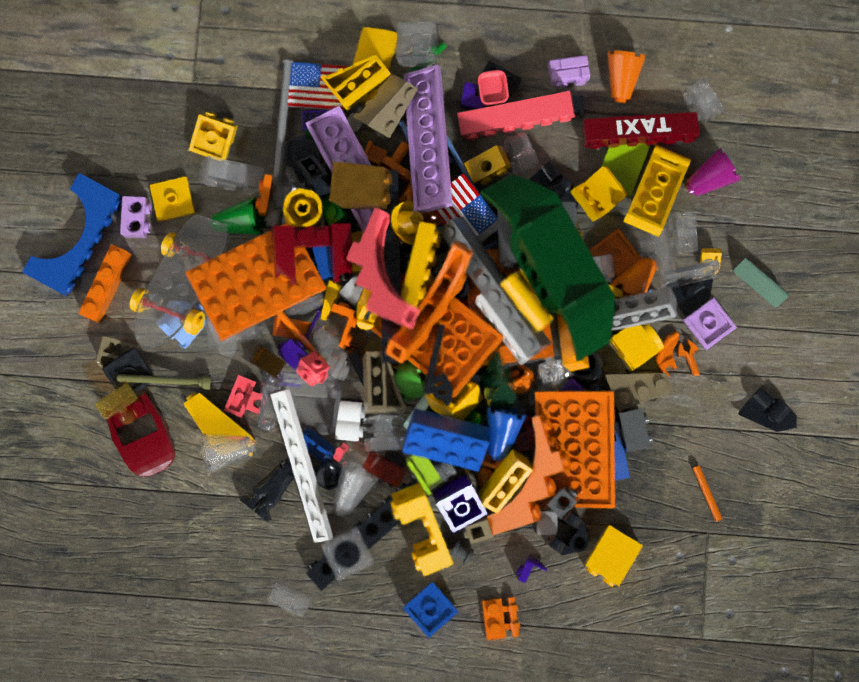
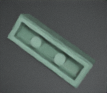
(761, 282)

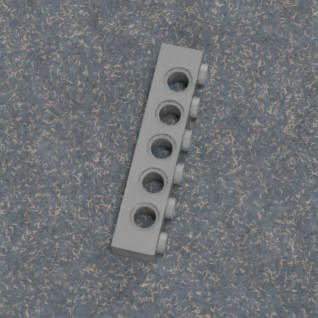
(644, 308)

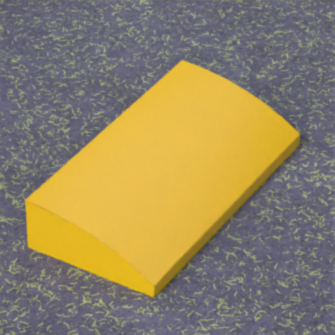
(379, 43)

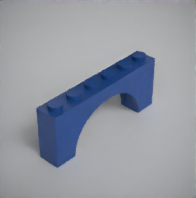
(63, 271)

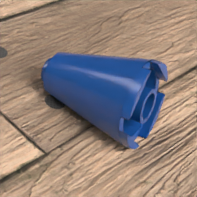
(504, 429)

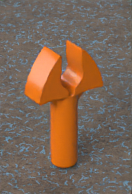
(689, 356)

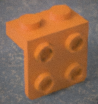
(344, 310)

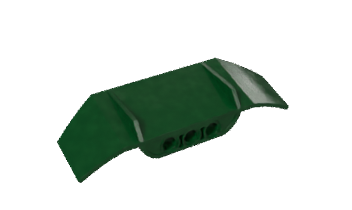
(556, 261)

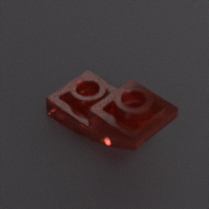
(384, 469)

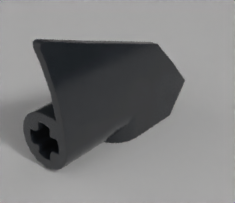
(549, 175)
(768, 411)

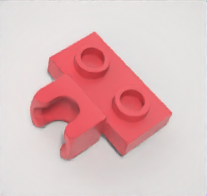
(242, 397)

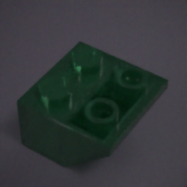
(498, 383)

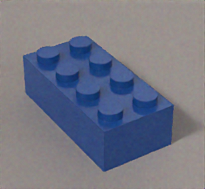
(446, 439)

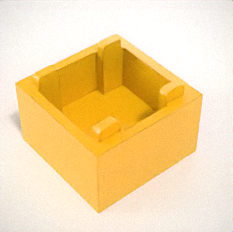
(459, 406)

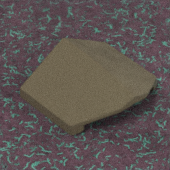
(111, 349)

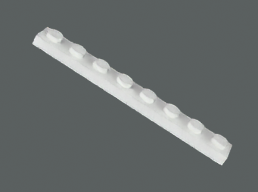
(301, 466)

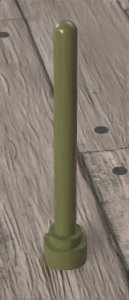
(203, 381)

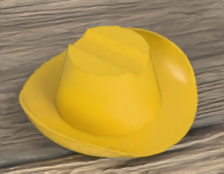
(406, 221)

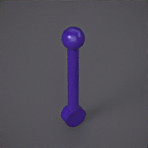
(318, 311)

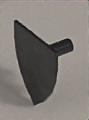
(692, 295)

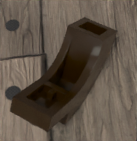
(264, 359)

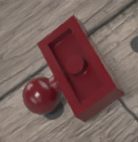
(526, 440)

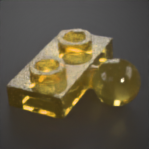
(116, 402)

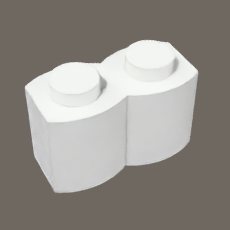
(349, 421)

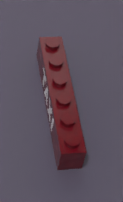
(640, 130)

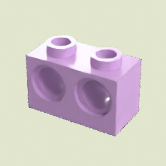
(129, 217)

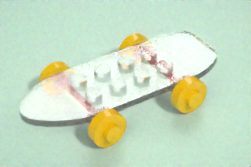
(170, 297)

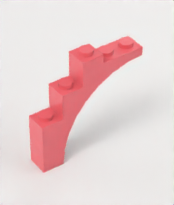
(373, 276)

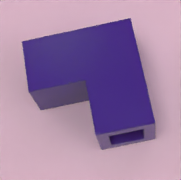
(469, 100)

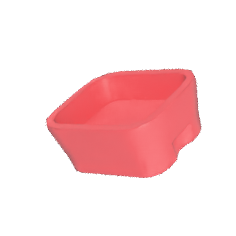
(493, 87)

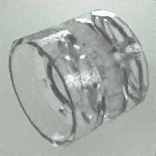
(384, 433)

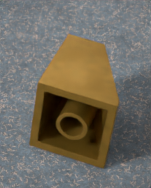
(360, 186)

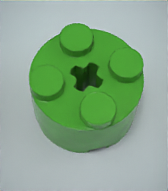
(408, 381)

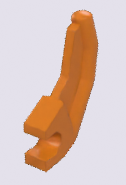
(665, 356)

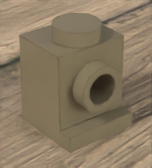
(478, 535)

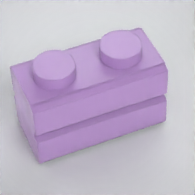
(568, 71)

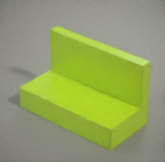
(424, 472)

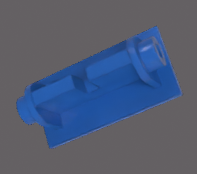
(318, 446)

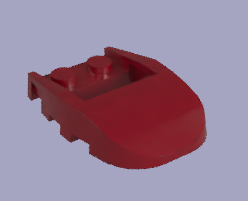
(150, 453)

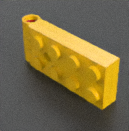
(657, 190)
(421, 264)

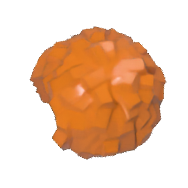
(523, 379)

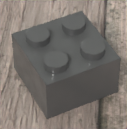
(634, 430)

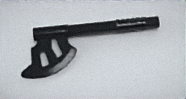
(431, 378)

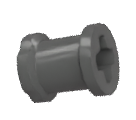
(461, 553)

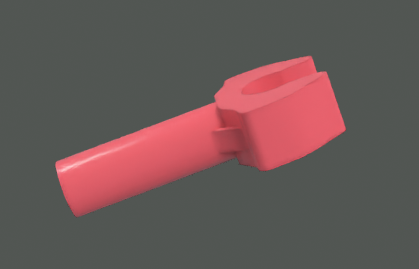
(340, 452)

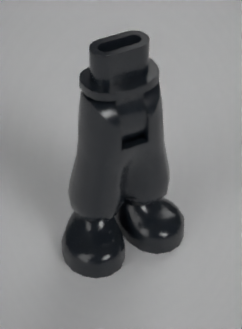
(270, 489)

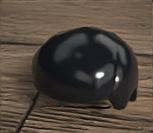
(328, 474)

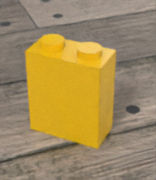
(612, 556)

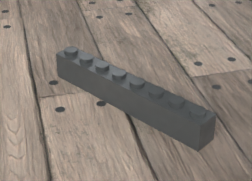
(488, 280)

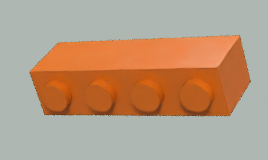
(105, 284)

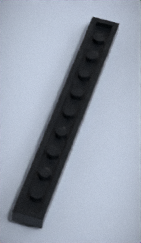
(392, 265)

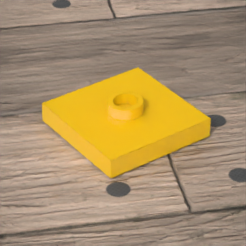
(172, 199)

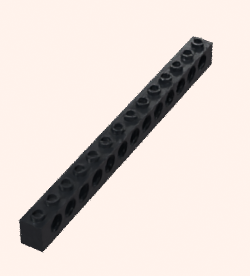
(316, 570)

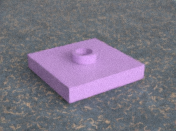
(709, 323)

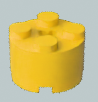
(306, 200)

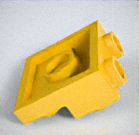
(213, 135)

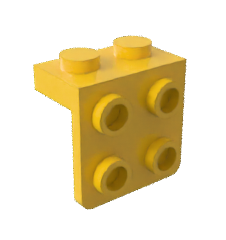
(599, 193)

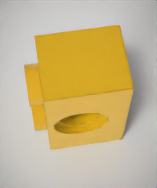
(477, 166)

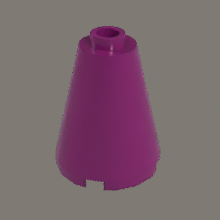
(713, 174)

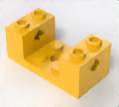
(430, 553)

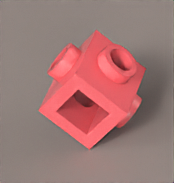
(313, 369)

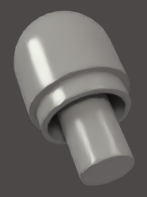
(354, 123)

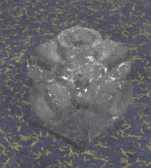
(553, 370)

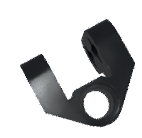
(579, 525)

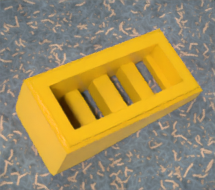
(332, 297)

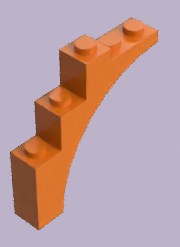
(433, 305)
(538, 486)

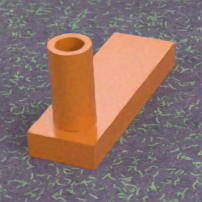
(394, 162)

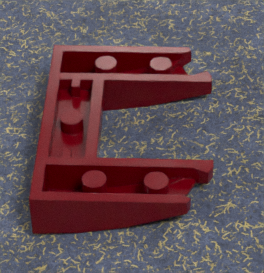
(288, 238)

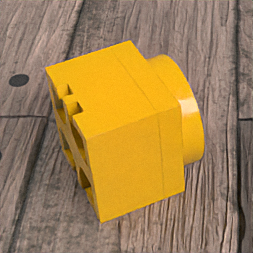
(636, 345)

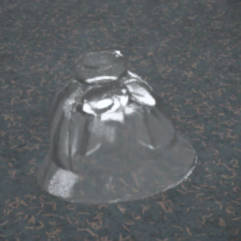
(326, 336)

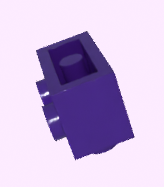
(292, 352)

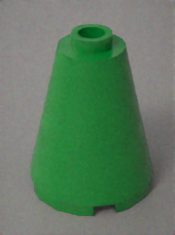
(242, 218)

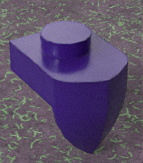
(524, 570)

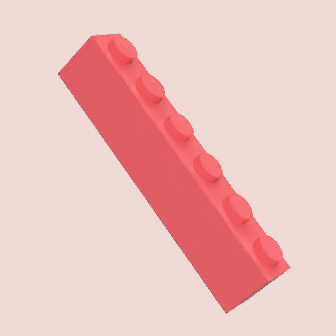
(516, 115)

